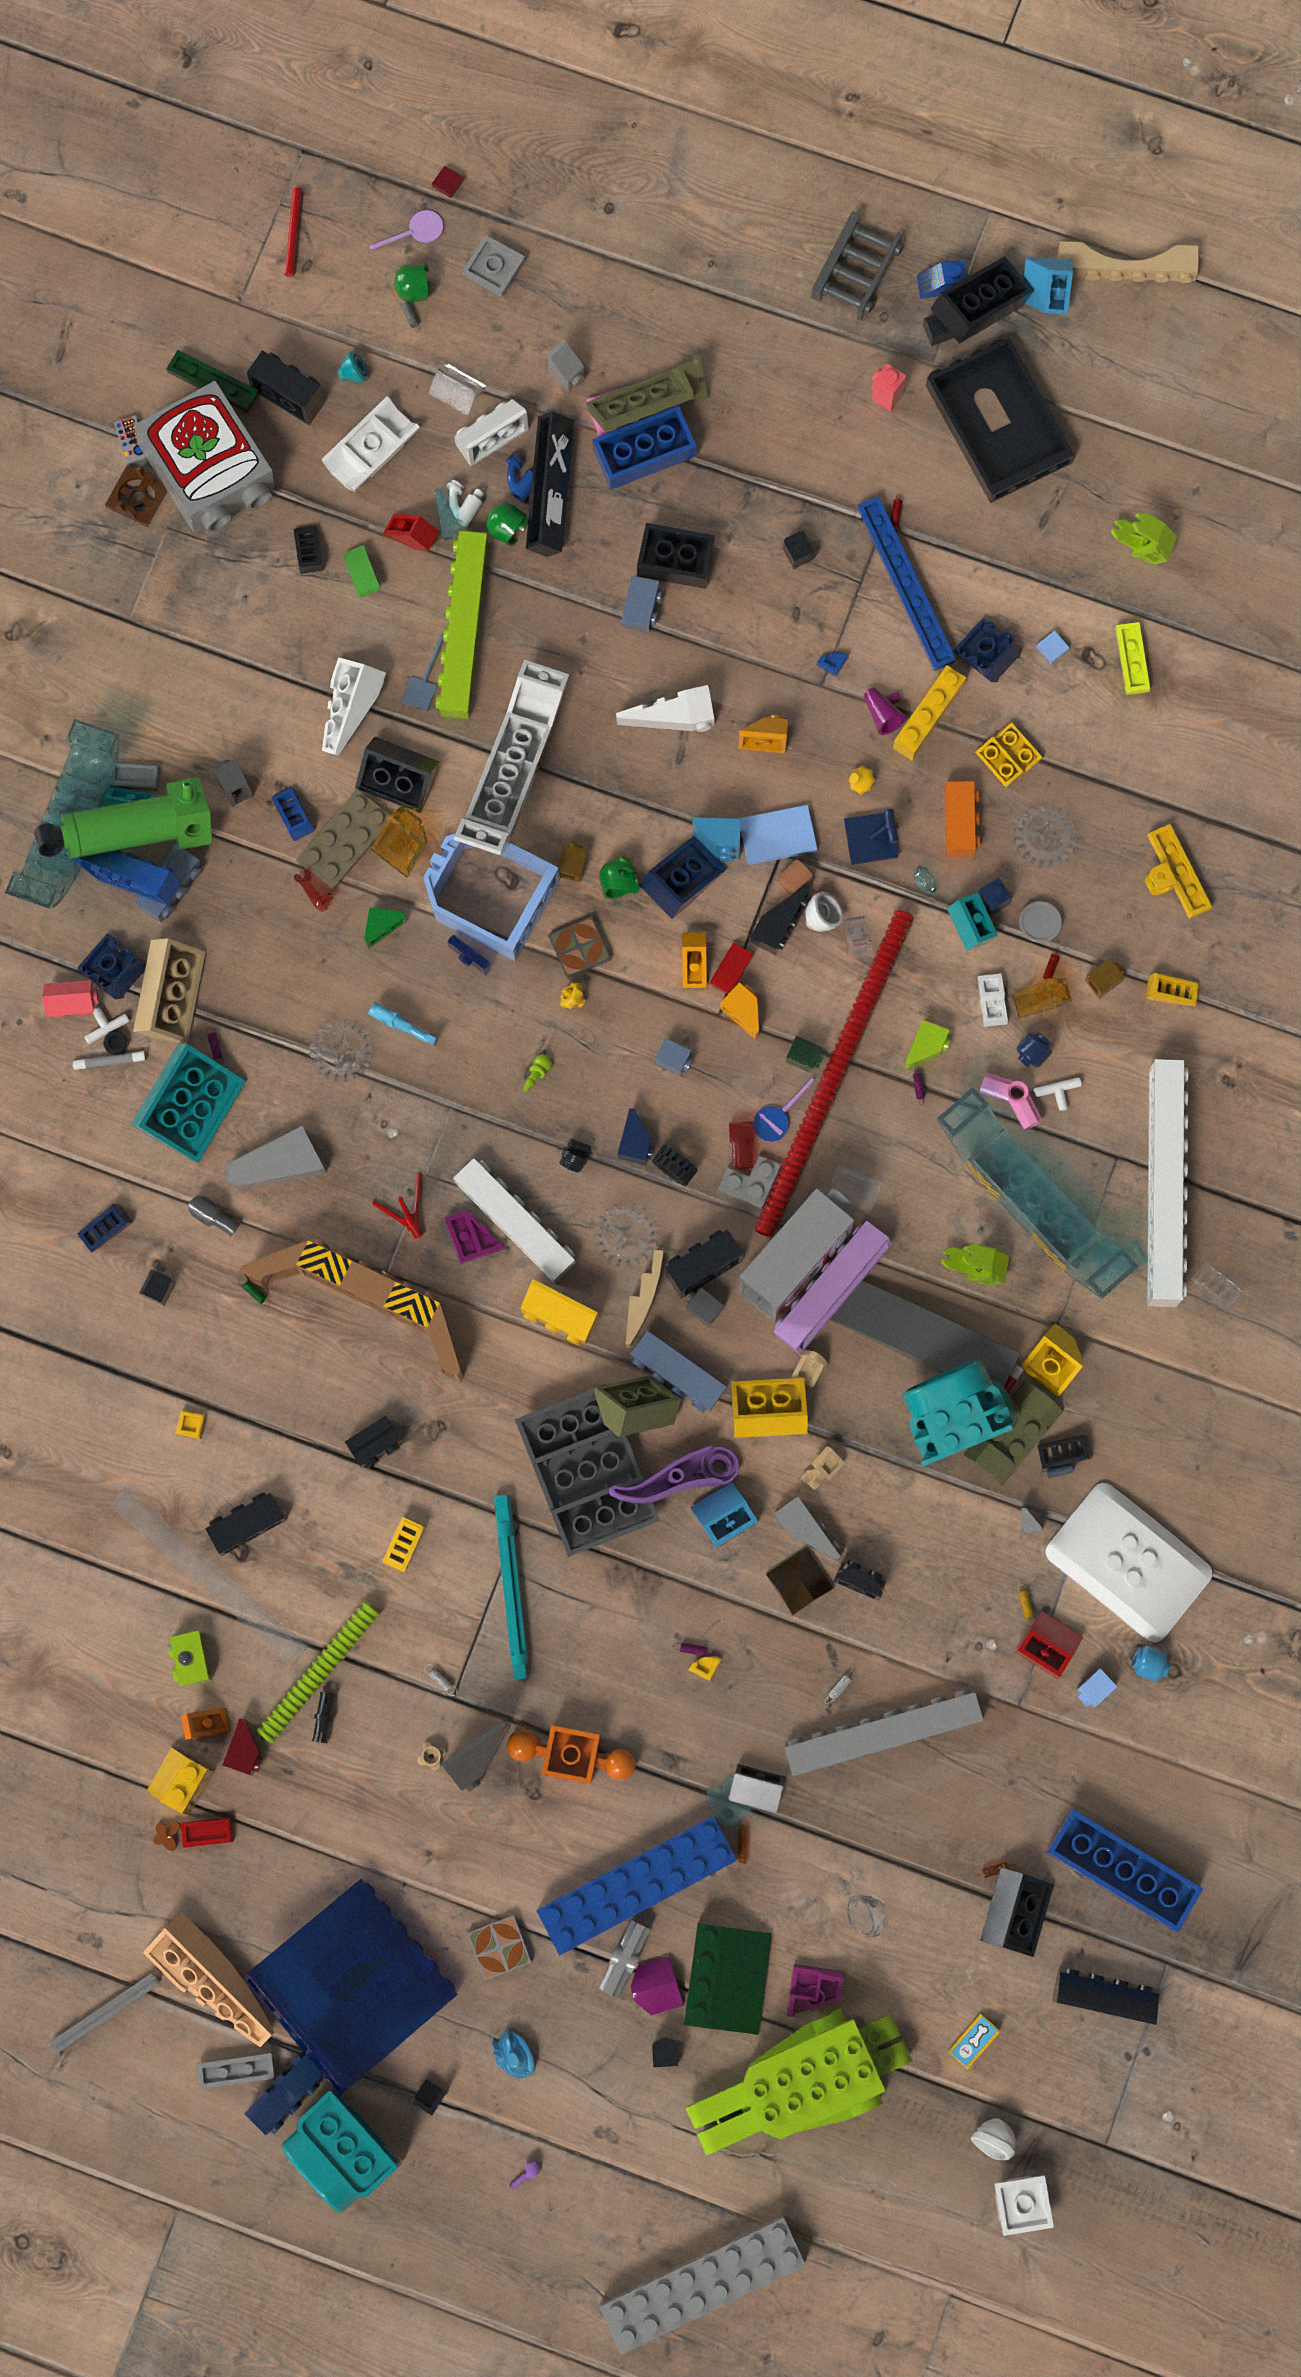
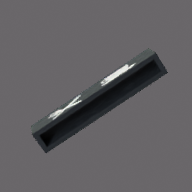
(550, 484)

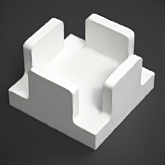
(1023, 2204)

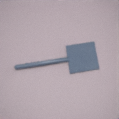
(420, 692)

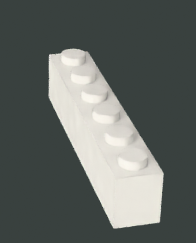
(514, 1220)

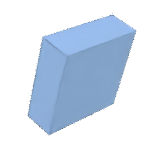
(1052, 647)

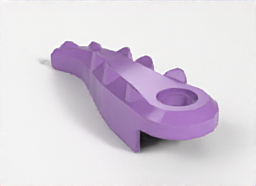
(685, 1473)

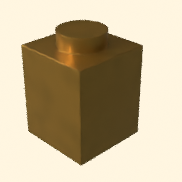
(572, 862)
(1105, 977)

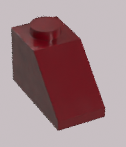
(243, 1750)

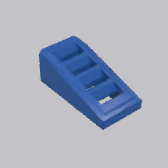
(299, 827)

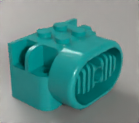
(958, 1411)
(339, 2152)

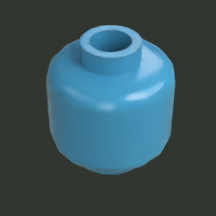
(1150, 1663)

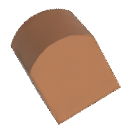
(795, 877)

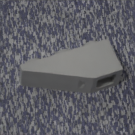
(801, 1526)

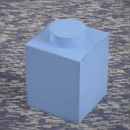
(1095, 1689)

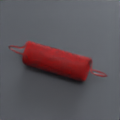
(896, 511)
(1051, 966)

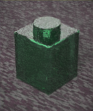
(805, 1055)

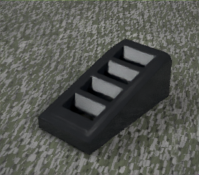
(308, 566)
(1083, 1439)

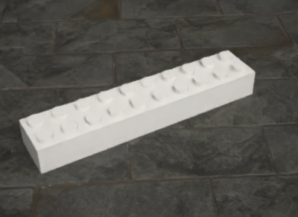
(1165, 1183)

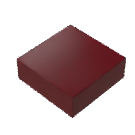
(447, 182)

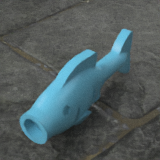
(395, 1020)

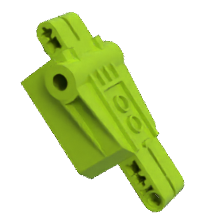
(805, 2082)

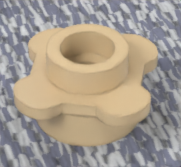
(427, 1750)

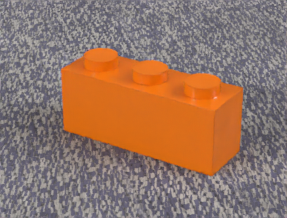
(961, 819)

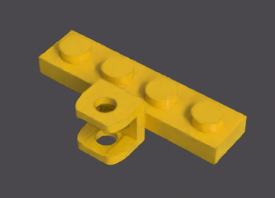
(1175, 873)

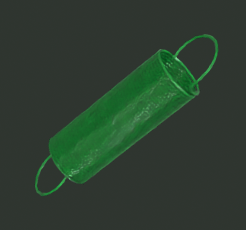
(254, 1292)

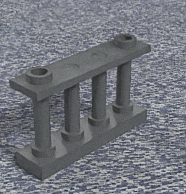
(844, 248)

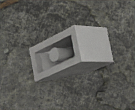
(565, 366)

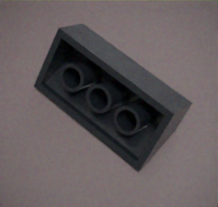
(1106, 1997)

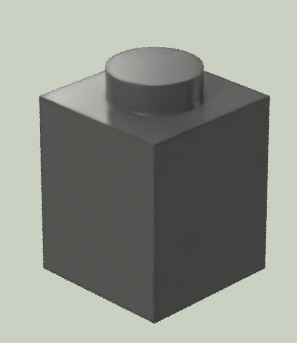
(704, 1306)

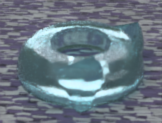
(924, 880)

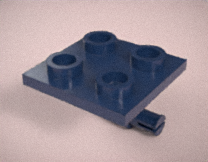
(872, 837)

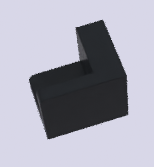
(429, 2097)

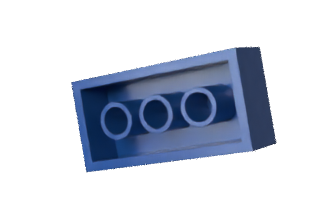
(644, 447)

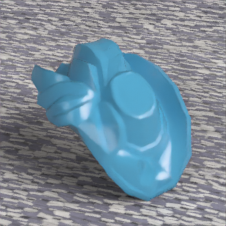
(513, 2055)

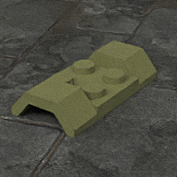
(1005, 1452)

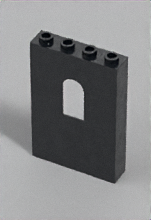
(1017, 452)

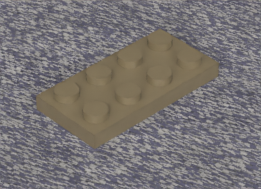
(343, 840)

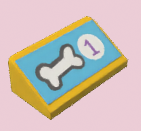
(974, 2041)

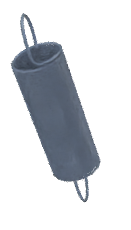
(1059, 1470)

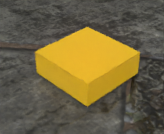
(190, 1424)

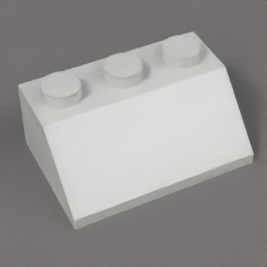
(492, 431)

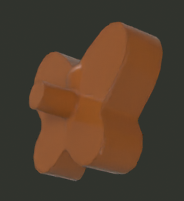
(166, 1834)

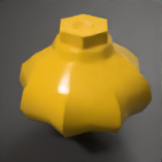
(861, 779)
(572, 996)

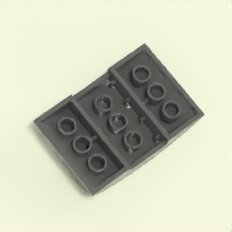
(577, 1466)

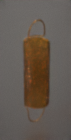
(994, 1870)

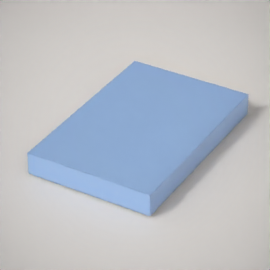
(777, 835)

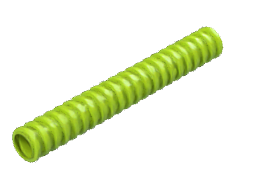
(318, 1672)

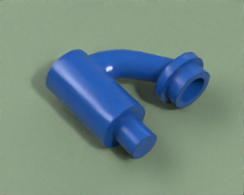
(520, 489)

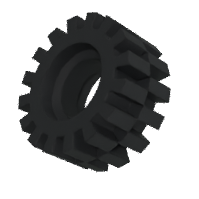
(674, 1165)

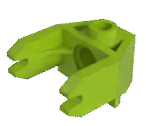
(1149, 539)
(979, 1263)

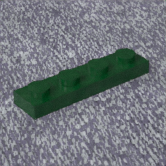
(201, 374)

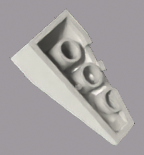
(687, 712)

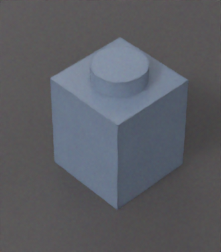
(674, 1057)

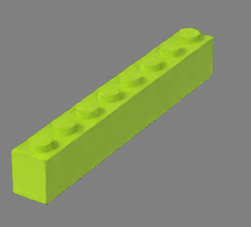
(463, 625)

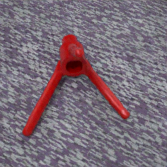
(411, 1221)

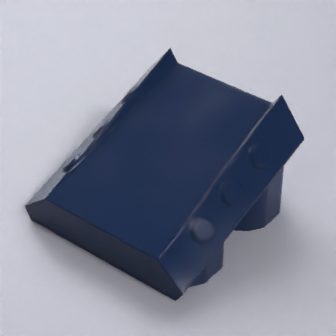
(988, 650)
(112, 967)

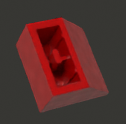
(1049, 1645)

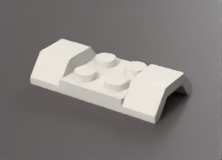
(369, 445)

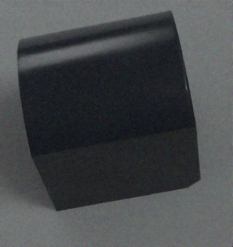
(936, 330)
(799, 549)
(157, 1287)
(665, 2052)

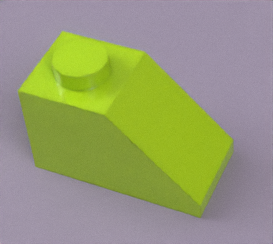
(927, 1044)

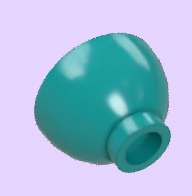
(353, 368)

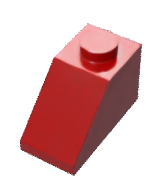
(411, 531)

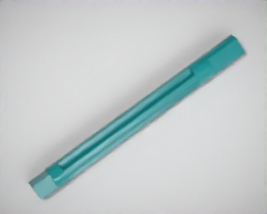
(511, 1586)

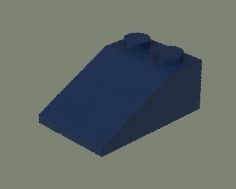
(682, 877)

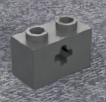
(233, 782)

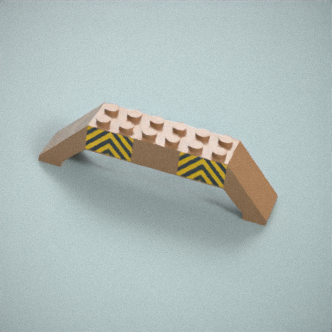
(365, 1286)

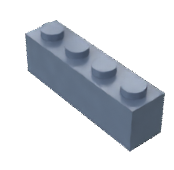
(678, 1372)

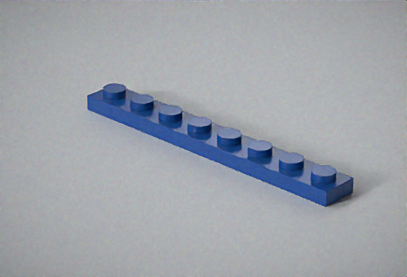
(906, 583)

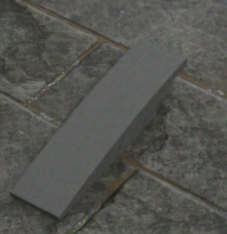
(920, 1333)

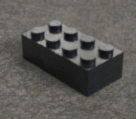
(982, 299)

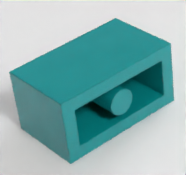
(972, 921)

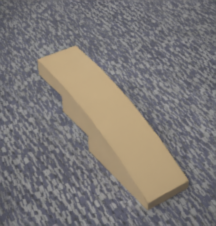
(640, 1306)

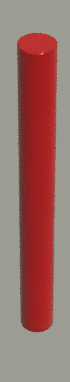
(293, 232)

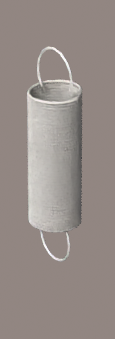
(441, 1680)
(840, 1687)

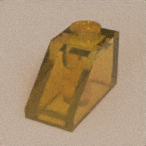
(1042, 997)

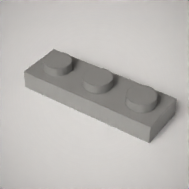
(236, 2071)

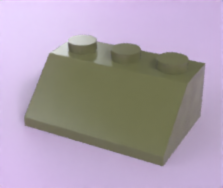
(636, 1405)

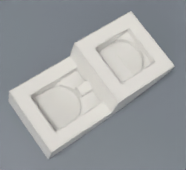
(992, 1000)

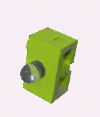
(189, 1659)

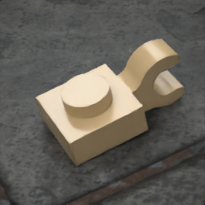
(825, 1466)

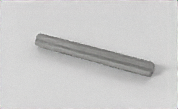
(104, 2013)

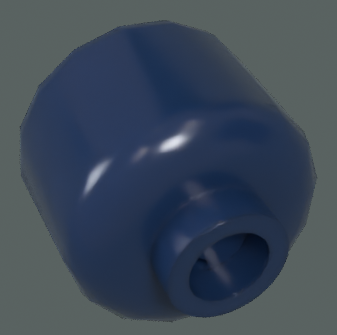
(1034, 1049)

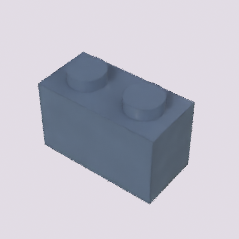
(641, 603)

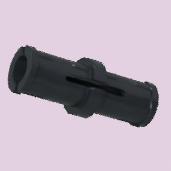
(323, 1717)

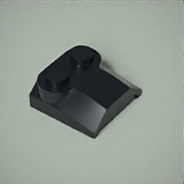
(865, 1583)

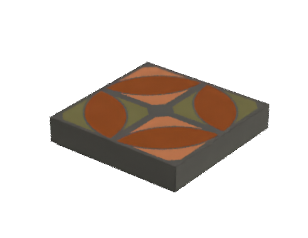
(579, 947)

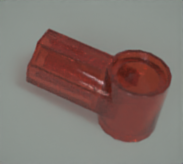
(741, 1136)

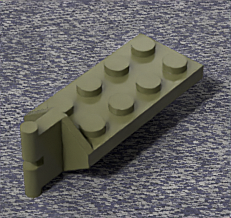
(650, 395)

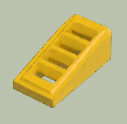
(1161, 996)
(411, 1548)

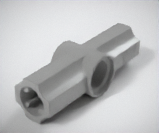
(624, 1958)

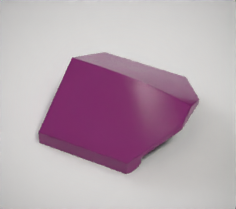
(656, 1987)

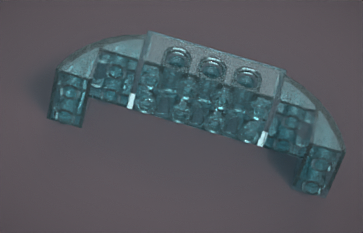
(80, 787)

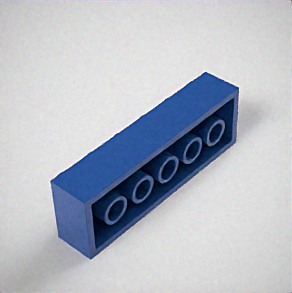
(1124, 1870)

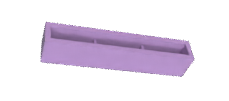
(833, 1287)

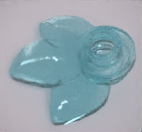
(719, 1801)

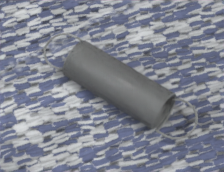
(411, 318)

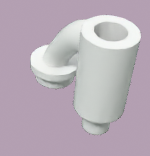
(470, 506)

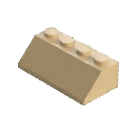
(169, 991)

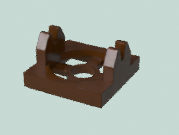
(129, 474)

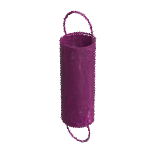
(214, 1045)
(919, 1086)
(693, 1649)

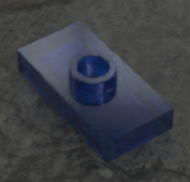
(468, 955)

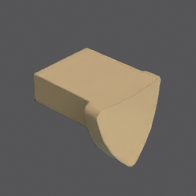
(810, 1367)

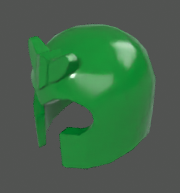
(412, 283)
(504, 521)
(618, 878)

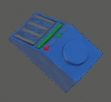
(940, 278)

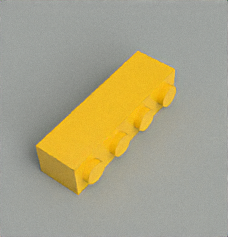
(929, 713)

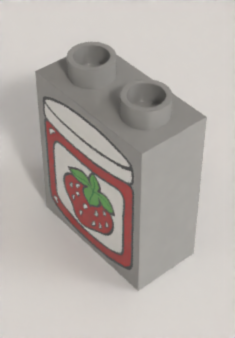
(205, 458)
(797, 1253)

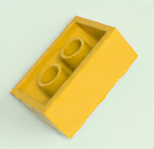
(559, 1313)
(769, 1407)

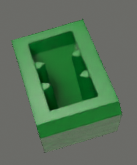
(382, 923)

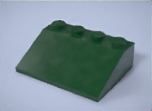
(727, 1979)

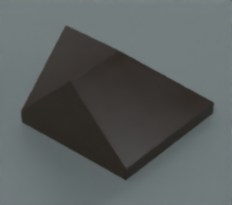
(799, 1581)

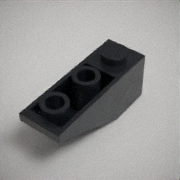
(775, 924)

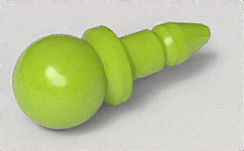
(541, 1065)

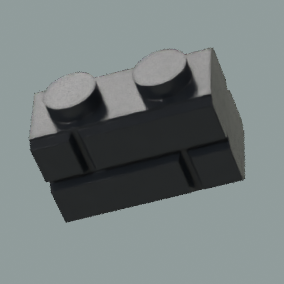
(374, 1442)

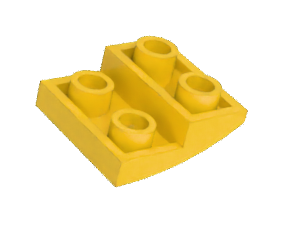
(1009, 755)

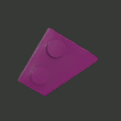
(470, 1238)

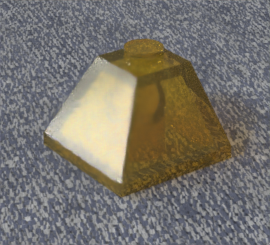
(401, 840)

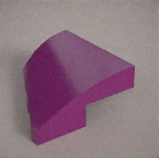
(813, 1988)

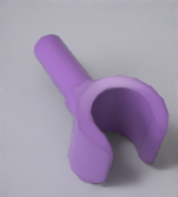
(532, 2169)

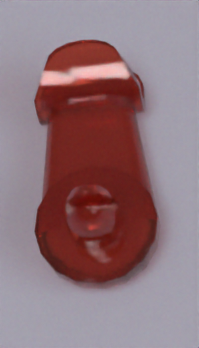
(318, 900)

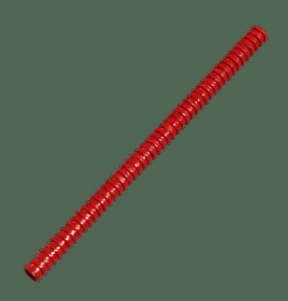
(833, 1075)

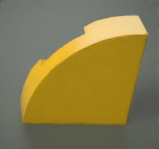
(705, 1667)

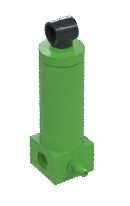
(178, 816)

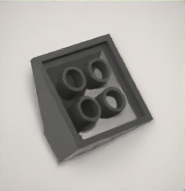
(472, 1761)

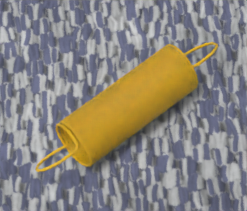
(1025, 1603)

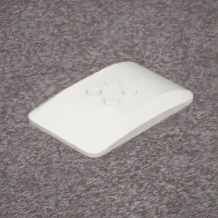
(1129, 1562)

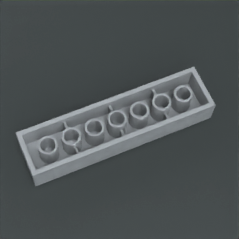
(702, 2285)

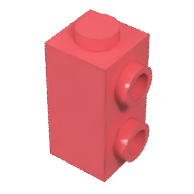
(888, 386)
(69, 998)

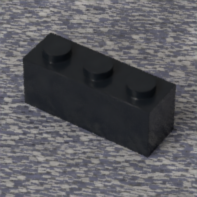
(245, 1523)

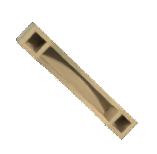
(1176, 264)

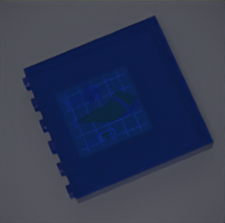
(350, 1986)

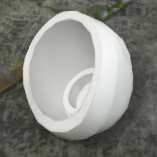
(823, 912)
(995, 2139)

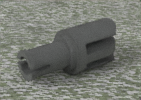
(211, 1214)

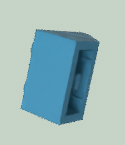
(1051, 284)
(724, 1515)

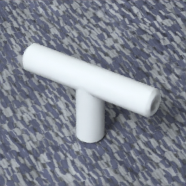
(105, 1026)
(1058, 1089)

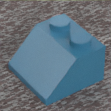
(719, 836)

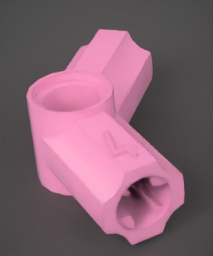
(1023, 1107)

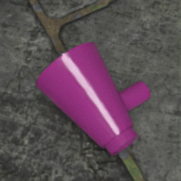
(883, 711)

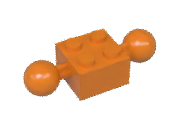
(571, 1755)

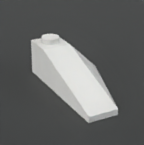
(354, 693)

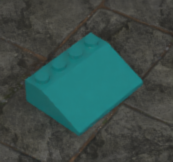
(188, 1102)

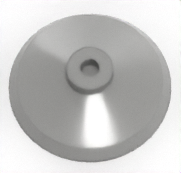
(1040, 921)

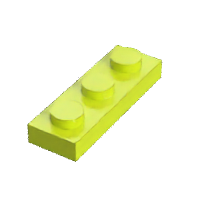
(1132, 658)

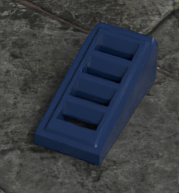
(124, 1220)

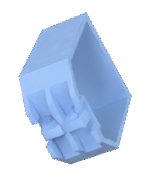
(442, 868)

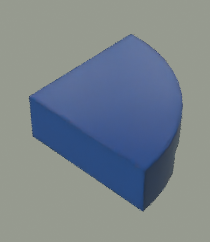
(833, 662)

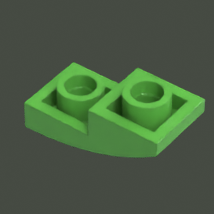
(361, 571)

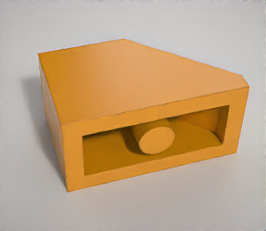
(694, 959)
(742, 1008)

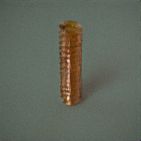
(742, 1844)

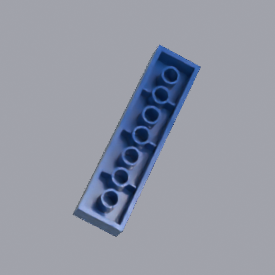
(636, 1885)

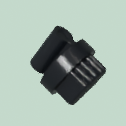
(575, 1155)

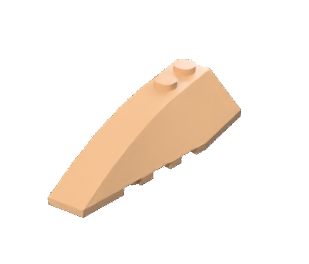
(201, 1968)

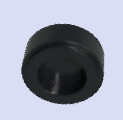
(115, 1043)

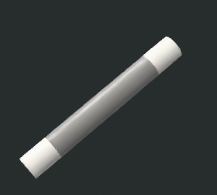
(109, 1060)

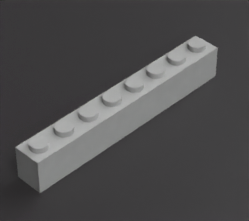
(883, 1734)

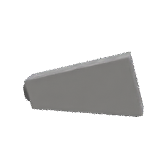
(276, 1162)

